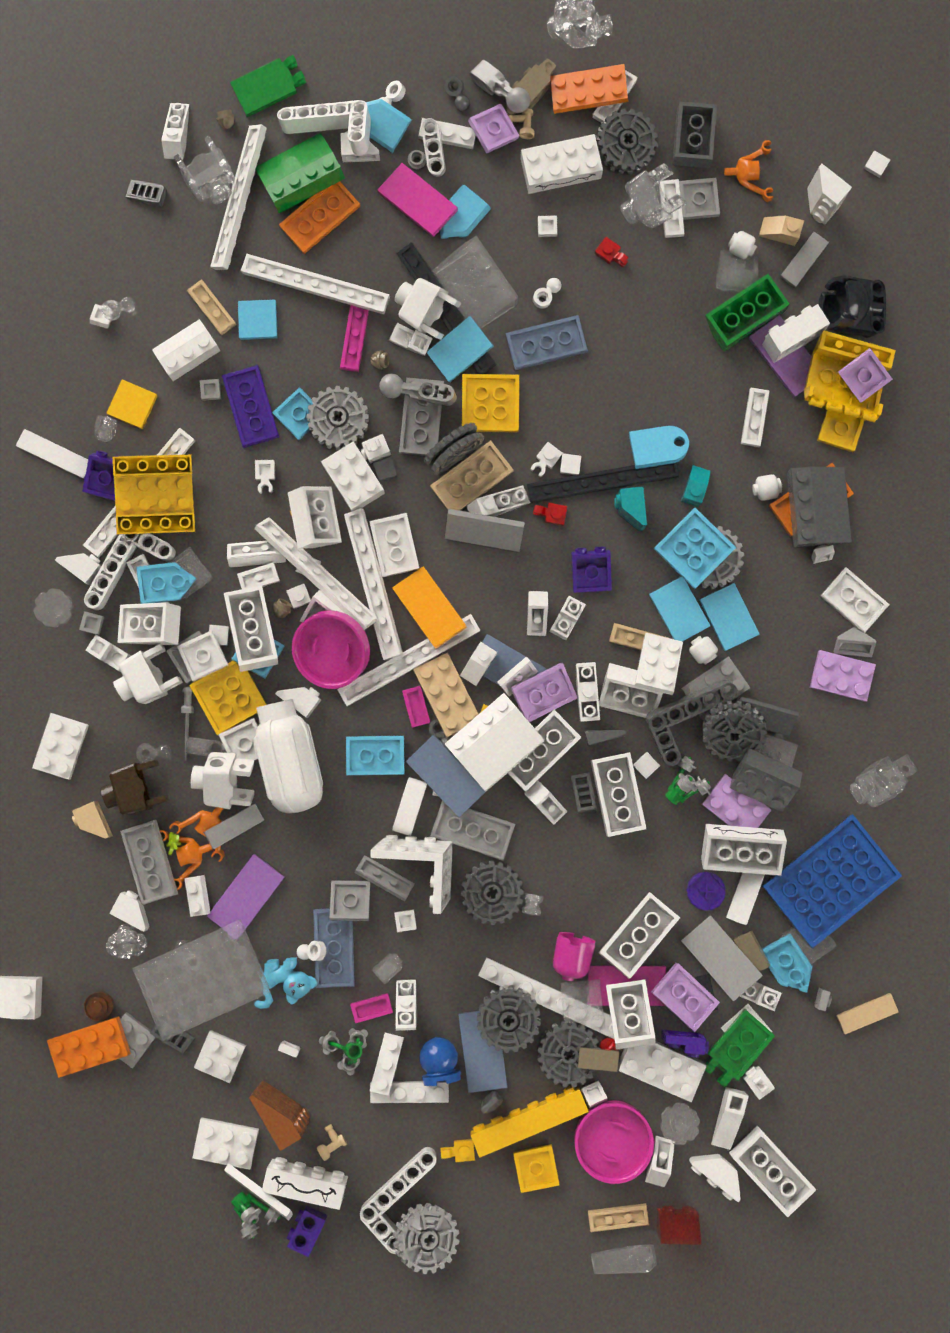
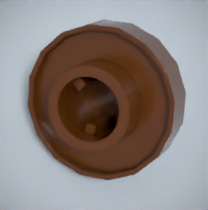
(98, 1005)

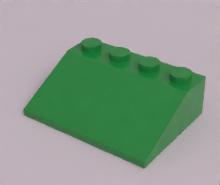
(300, 172)

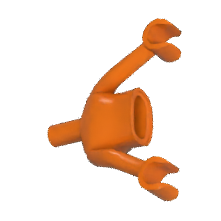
(749, 170)
(206, 821)
(188, 854)

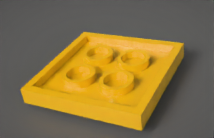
(491, 402)
(228, 697)

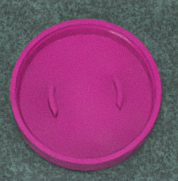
(330, 649)
(613, 1142)

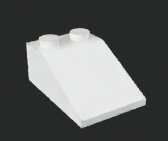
(149, 624)
(20, 997)

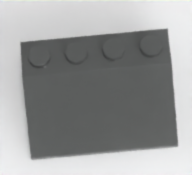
(818, 506)

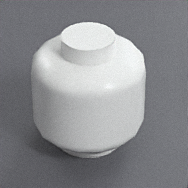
(742, 245)
(767, 487)
(703, 650)

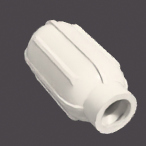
(287, 758)

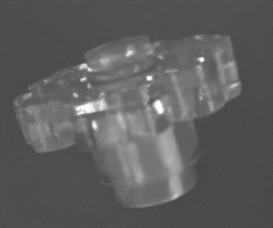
(53, 608)
(126, 942)
(679, 1123)

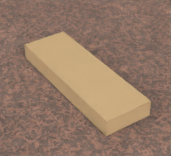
(211, 307)
(628, 636)
(867, 1013)
(618, 1217)

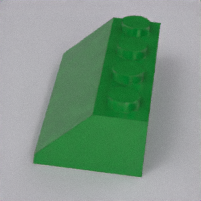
(746, 312)

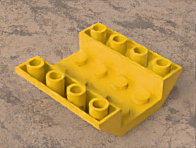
(153, 494)

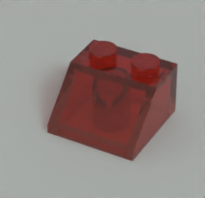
(678, 1225)

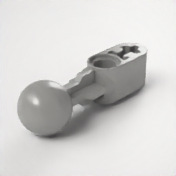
(494, 82)
(392, 386)

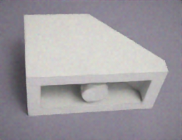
(348, 156)
(81, 565)
(537, 613)
(478, 663)
(304, 699)
(545, 802)
(130, 910)
(661, 1162)

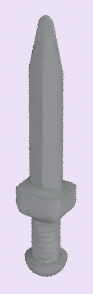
(187, 708)

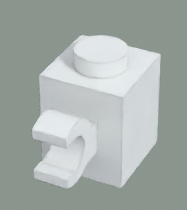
(375, 449)
(758, 1082)

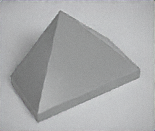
(855, 643)

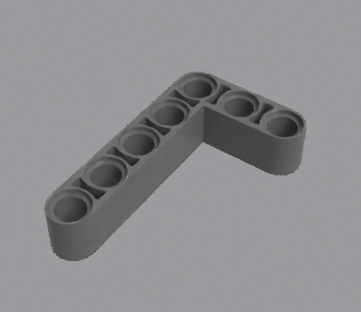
(684, 714)

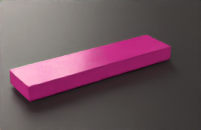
(354, 339)

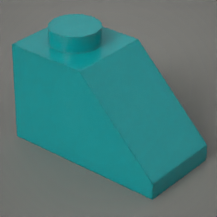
(696, 486)

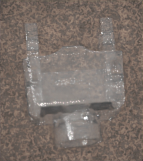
(571, 15)
(208, 174)
(647, 199)
(882, 780)

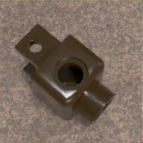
(129, 789)

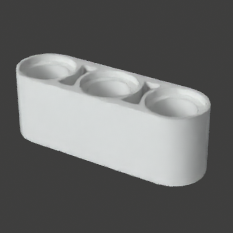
(429, 138)
(409, 806)

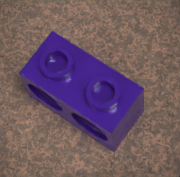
(310, 1232)

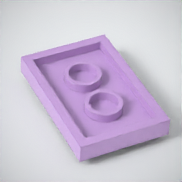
(842, 675)
(544, 692)
(734, 807)
(685, 997)

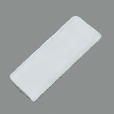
(253, 554)
(745, 897)

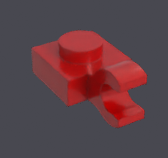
(610, 251)
(554, 513)

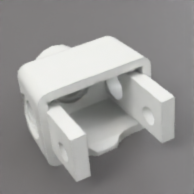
(422, 305)
(142, 678)
(219, 780)

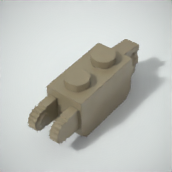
(535, 82)

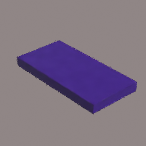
(250, 406)

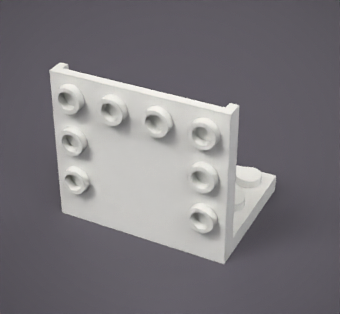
(422, 850)

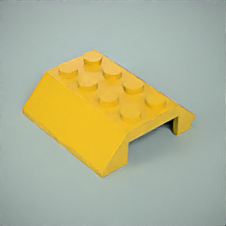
(827, 387)

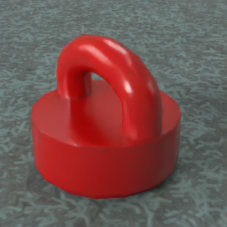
(608, 1044)

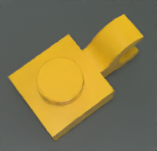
(462, 1150)

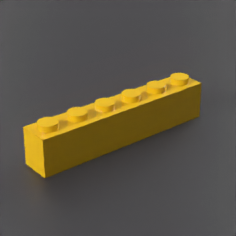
(528, 1121)

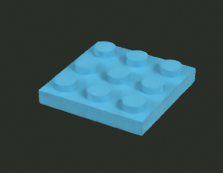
(694, 548)

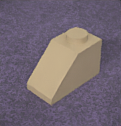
(781, 229)
(91, 819)

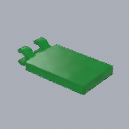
(267, 85)
(738, 1047)

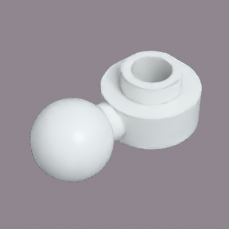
(394, 92)
(553, 286)
(314, 951)

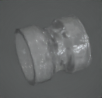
(532, 904)

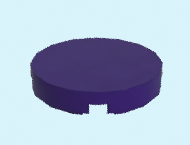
(706, 891)

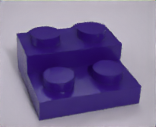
(99, 476)
(591, 570)
(690, 1042)

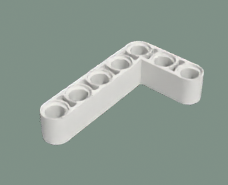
(330, 116)
(114, 557)
(393, 1195)

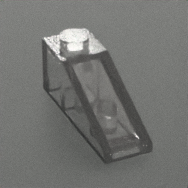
(625, 1260)

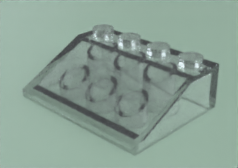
(476, 282)

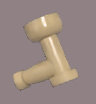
(525, 132)
(337, 1141)

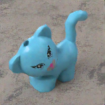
(295, 983)

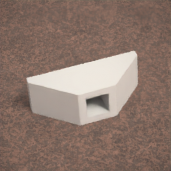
(587, 691)
(406, 1005)
(719, 1173)

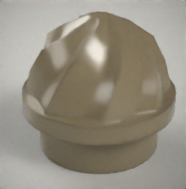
(225, 118)
(380, 360)
(282, 608)

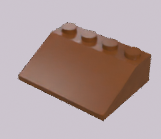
(280, 1114)

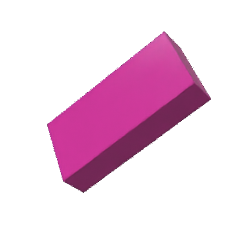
(416, 706)
(371, 1008)

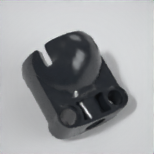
(855, 305)

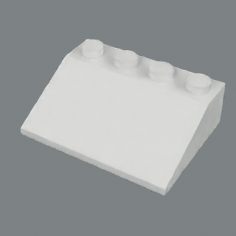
(494, 742)

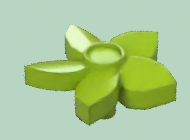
(173, 842)

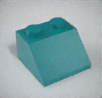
(631, 506)

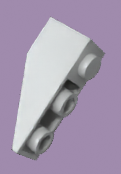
(175, 131)
(499, 502)
(729, 1117)

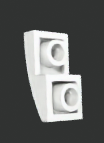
(567, 618)
(762, 996)

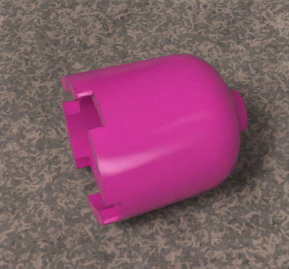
(572, 955)

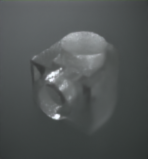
(105, 428)

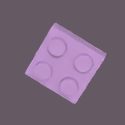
(493, 128)
(865, 375)

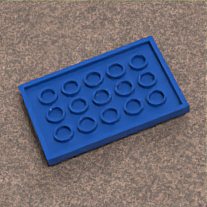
(832, 881)

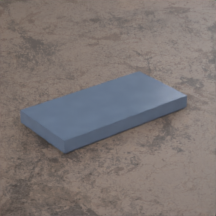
(546, 342)
(504, 660)
(446, 775)
(338, 963)
(482, 1063)

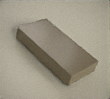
(752, 950)
(598, 1059)

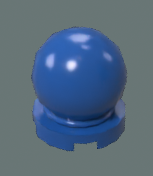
(439, 1060)

